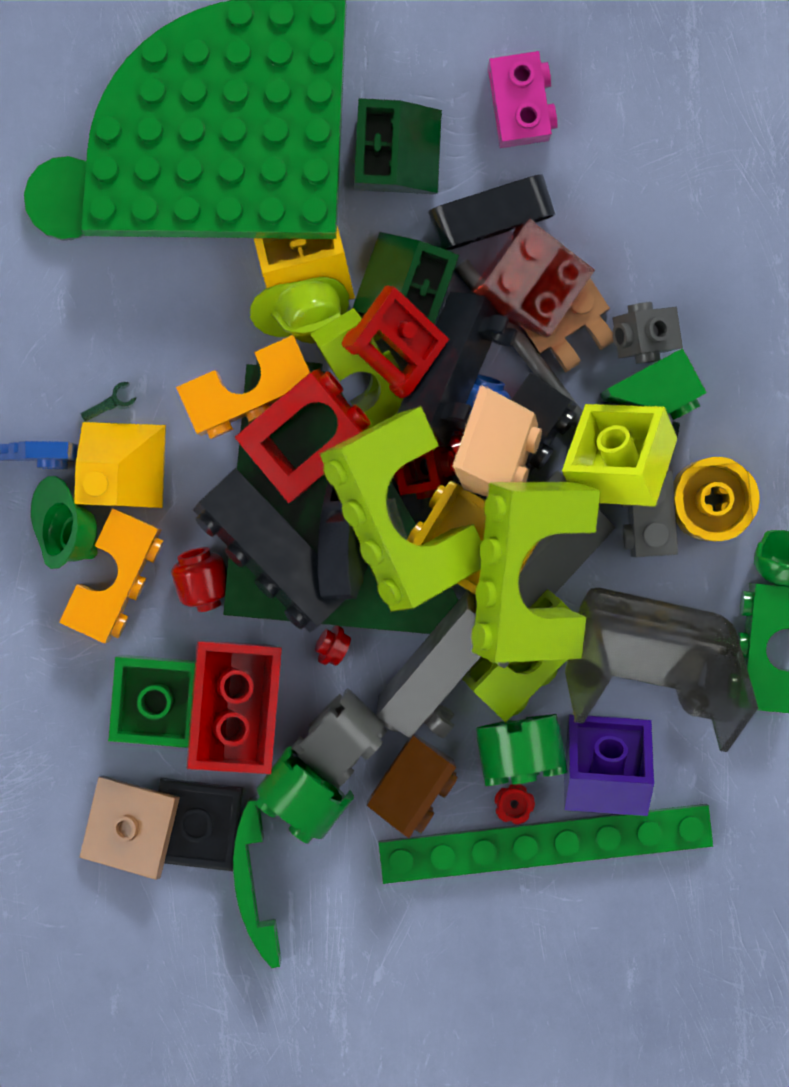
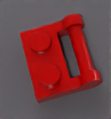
(403, 330)

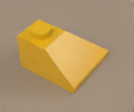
(120, 465)

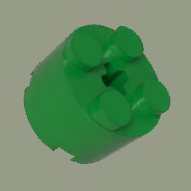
(521, 750)
(301, 798)

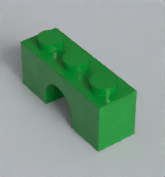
(765, 613)

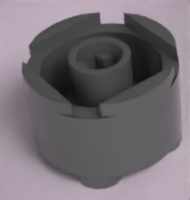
(339, 738)

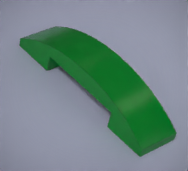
(262, 933)

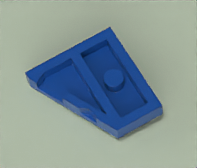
(46, 453)

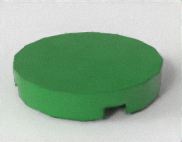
(56, 197)

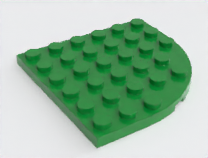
(223, 127)

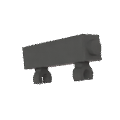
(431, 674)

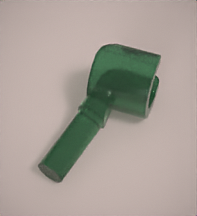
(109, 403)

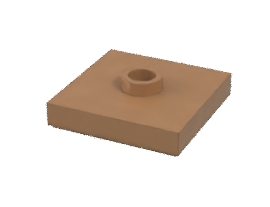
(129, 827)

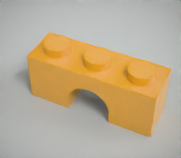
(215, 408)
(131, 545)

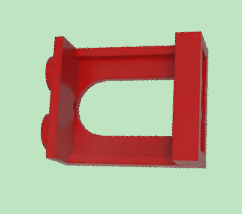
(269, 458)

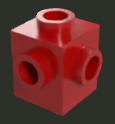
(416, 479)

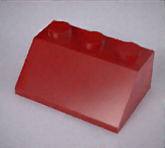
(234, 707)

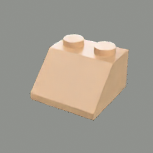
(496, 443)

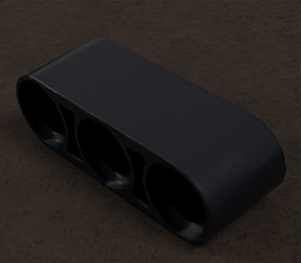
(491, 212)

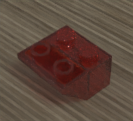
(533, 279)

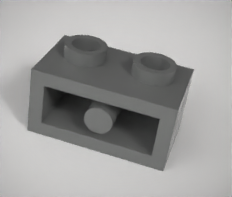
(653, 528)

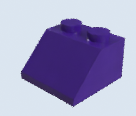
(609, 765)

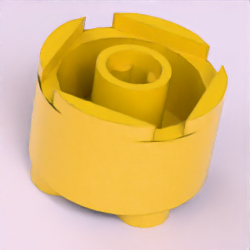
(727, 479)

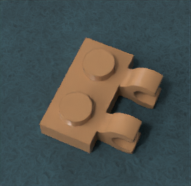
(583, 312)

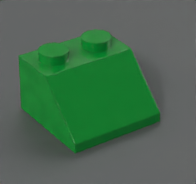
(665, 384)

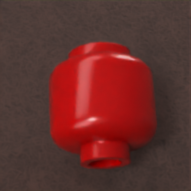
(200, 579)

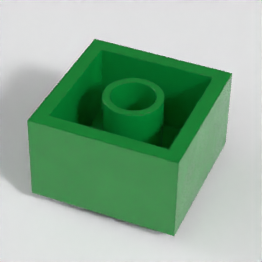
(151, 701)

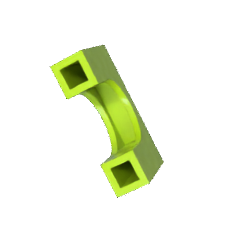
(361, 476)
(515, 521)

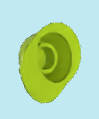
(299, 307)

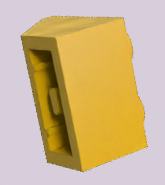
(302, 259)

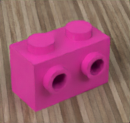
(521, 100)

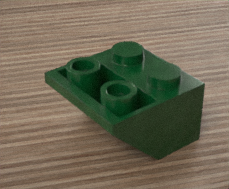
(397, 147)
(413, 268)

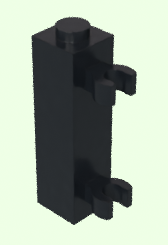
(444, 389)

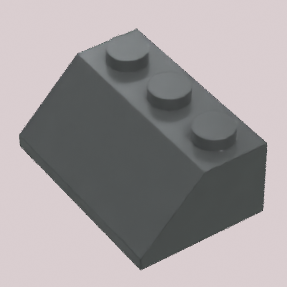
(559, 557)

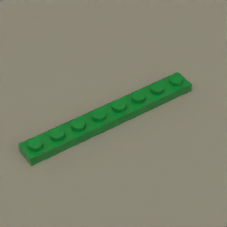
(545, 843)

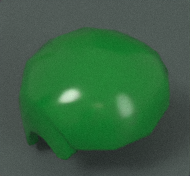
(772, 557)

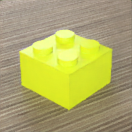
(622, 452)

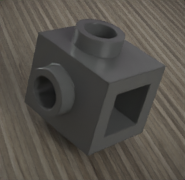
(646, 332)

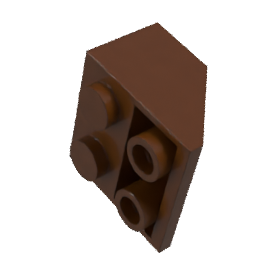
(412, 785)

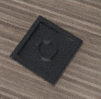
(203, 824)

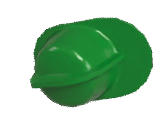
(61, 526)

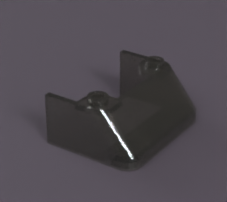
(666, 648)

